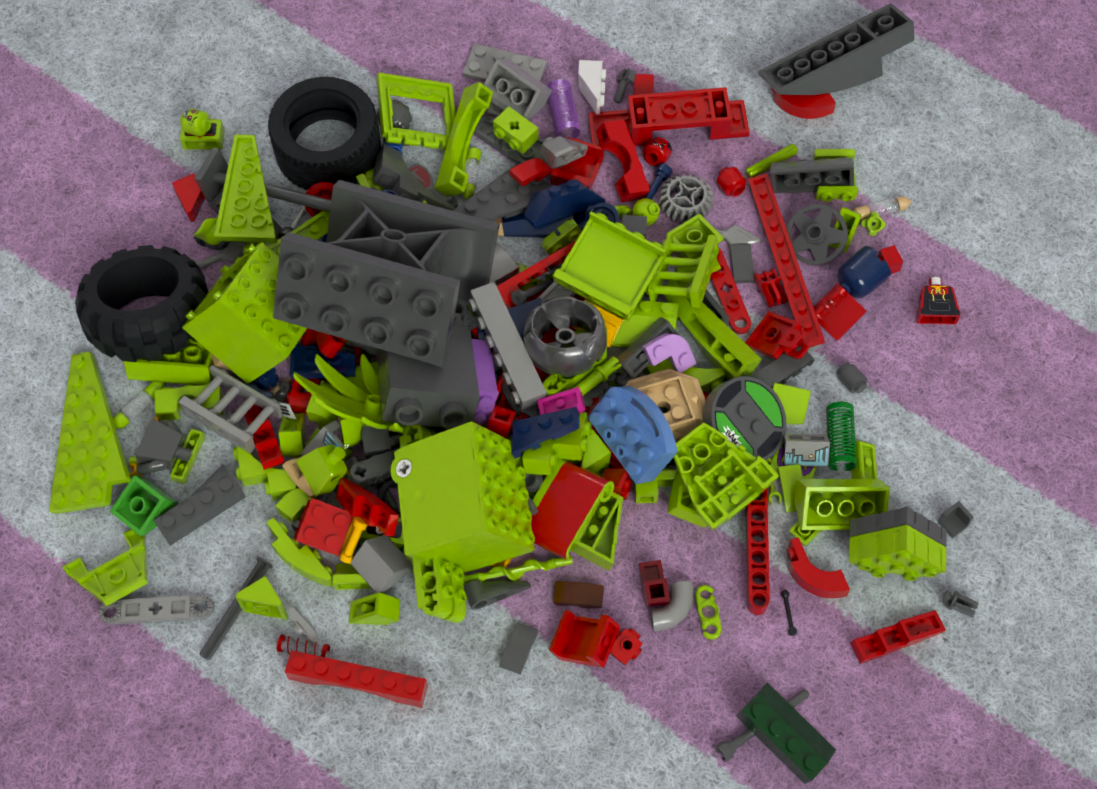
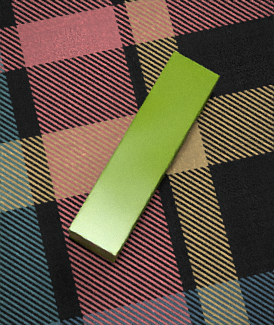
(182, 468)

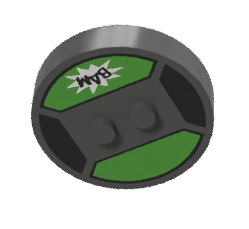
(747, 414)

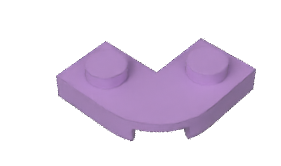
(670, 346)

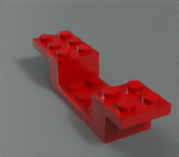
(678, 111)
(514, 283)

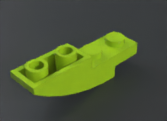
(302, 560)

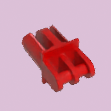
(770, 289)

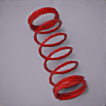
(282, 638)

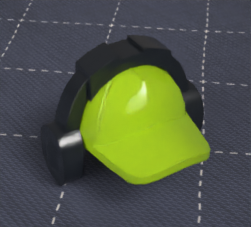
(206, 232)

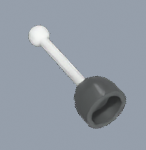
(285, 230)

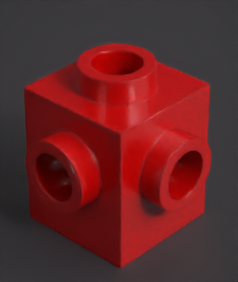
(633, 649)

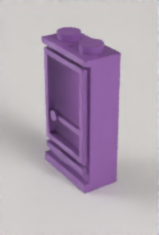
(486, 381)

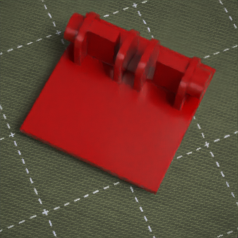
(838, 311)

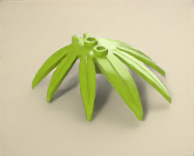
(358, 405)

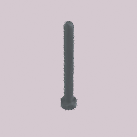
(519, 297)

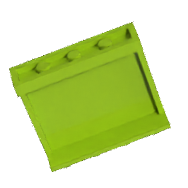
(610, 265)

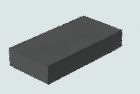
(742, 263)

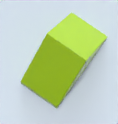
(852, 221)

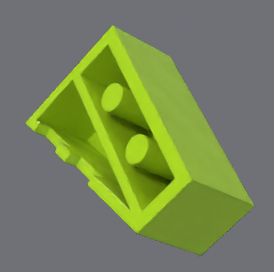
(599, 534)

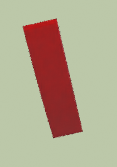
(265, 440)
(367, 506)
(897, 636)

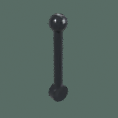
(792, 630)

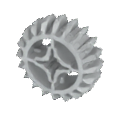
(689, 191)

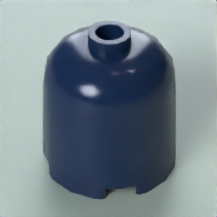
(863, 272)

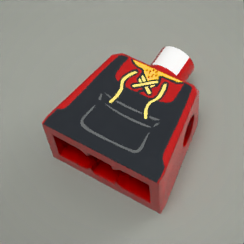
(937, 304)

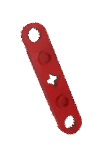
(732, 301)

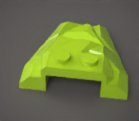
(720, 474)

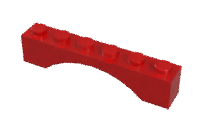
(383, 683)

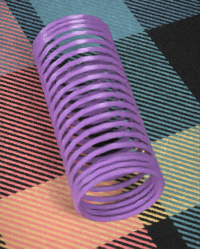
(571, 123)

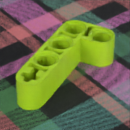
(558, 383)

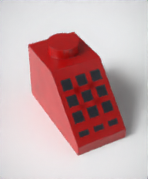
(189, 195)

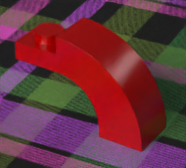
(812, 579)

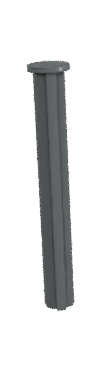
(232, 612)

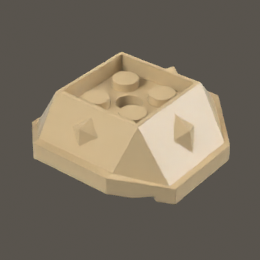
(678, 394)

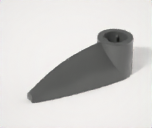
(485, 593)

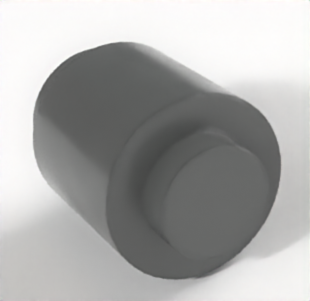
(852, 377)

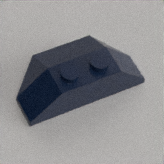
(560, 202)

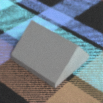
(381, 563)

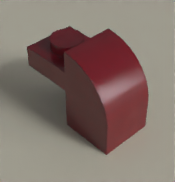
(653, 583)

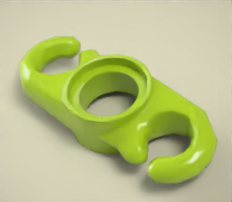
(710, 602)

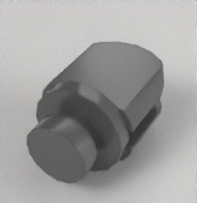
(953, 603)

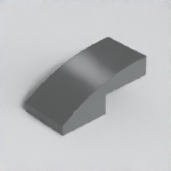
(518, 648)

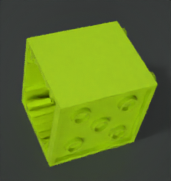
(238, 317)

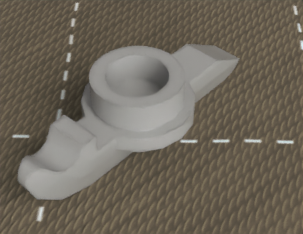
(302, 626)

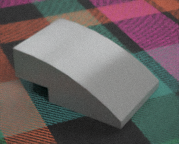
(503, 266)

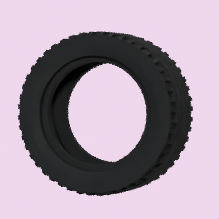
(317, 101)

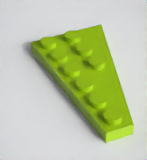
(244, 202)

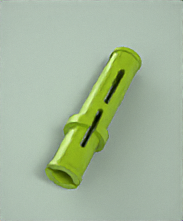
(599, 375)

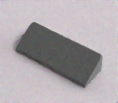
(633, 358)

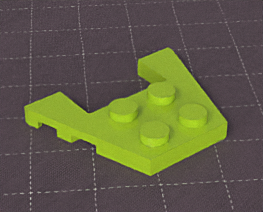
(117, 576)

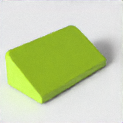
(866, 461)

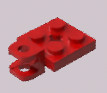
(786, 337)

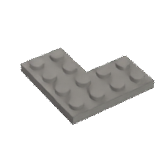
(483, 58)

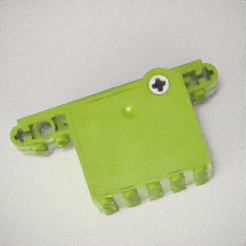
(458, 509)

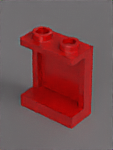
(583, 169)
(584, 639)

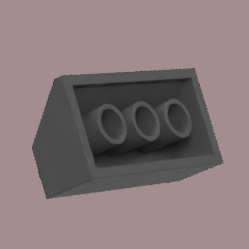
(808, 175)

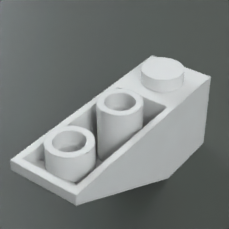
(590, 83)

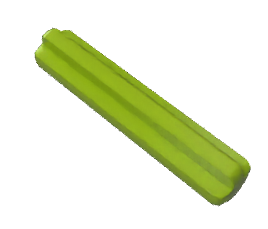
(765, 164)

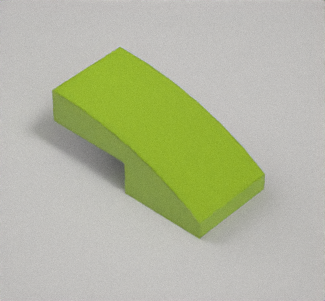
(788, 477)

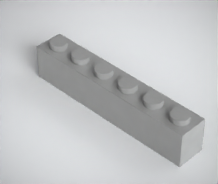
(507, 346)

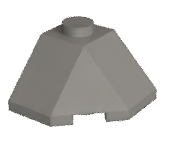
(561, 151)

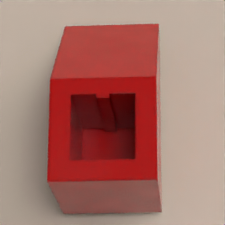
(621, 481)

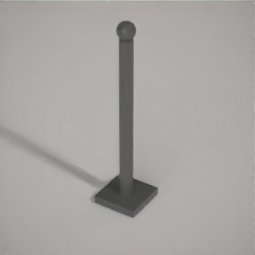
(213, 175)

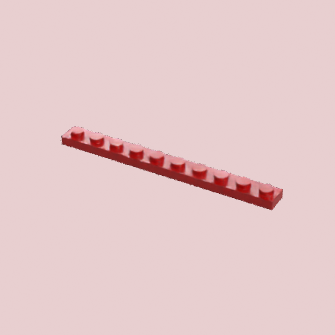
(786, 259)

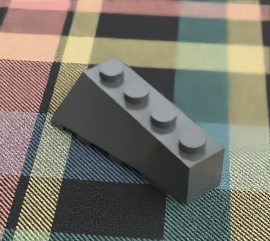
(208, 501)

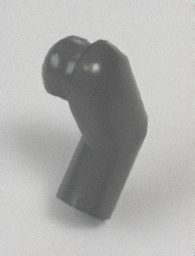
(281, 394)

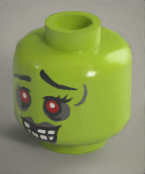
(195, 122)

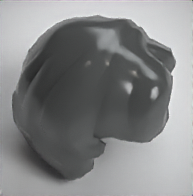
(401, 115)

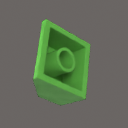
(141, 505)

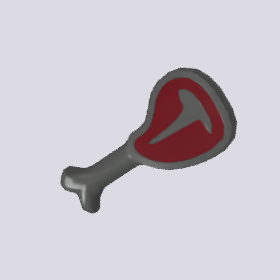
(426, 179)

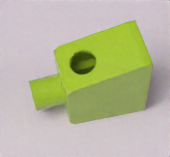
(323, 468)

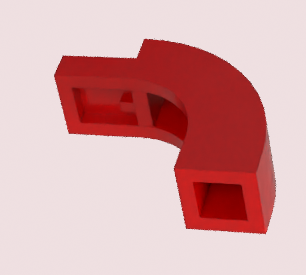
(805, 105)

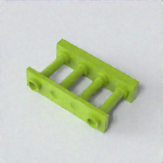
(698, 278)

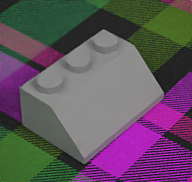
(516, 89)

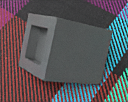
(955, 519)

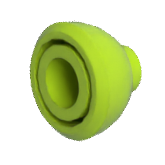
(648, 208)

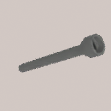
(728, 748)

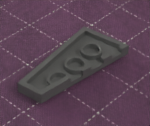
(485, 132)

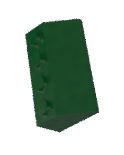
(786, 733)

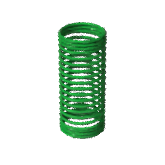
(845, 415)

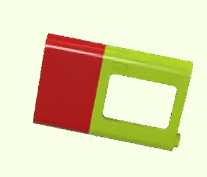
(565, 505)

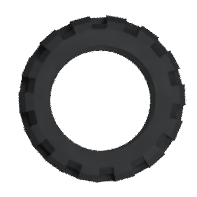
(132, 276)

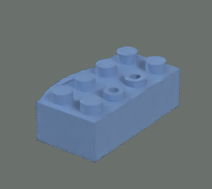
(637, 439)

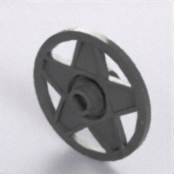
(817, 234)

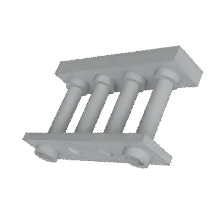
(227, 428)

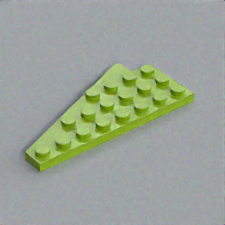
(89, 445)

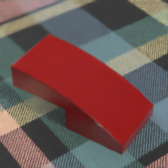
(530, 170)

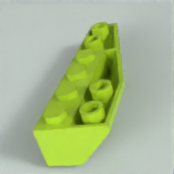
(715, 338)

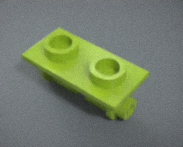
(569, 233)

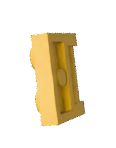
(352, 537)

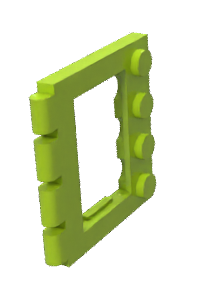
(417, 89)

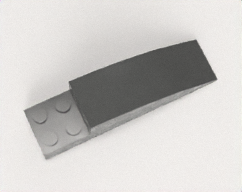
(843, 57)

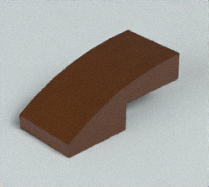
(578, 594)

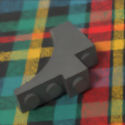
(394, 175)

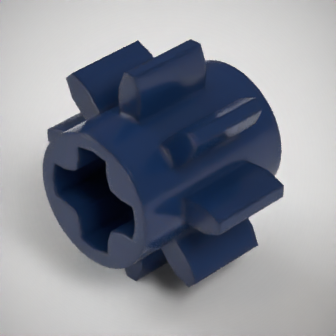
(267, 379)

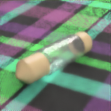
(884, 207)

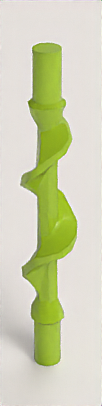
(517, 572)

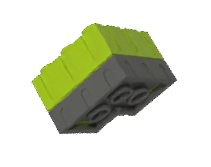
(898, 544)

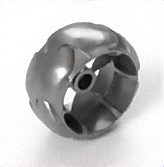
(570, 352)

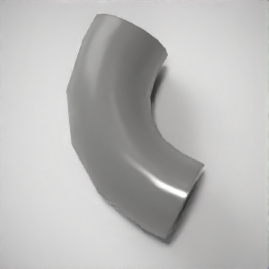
(676, 610)

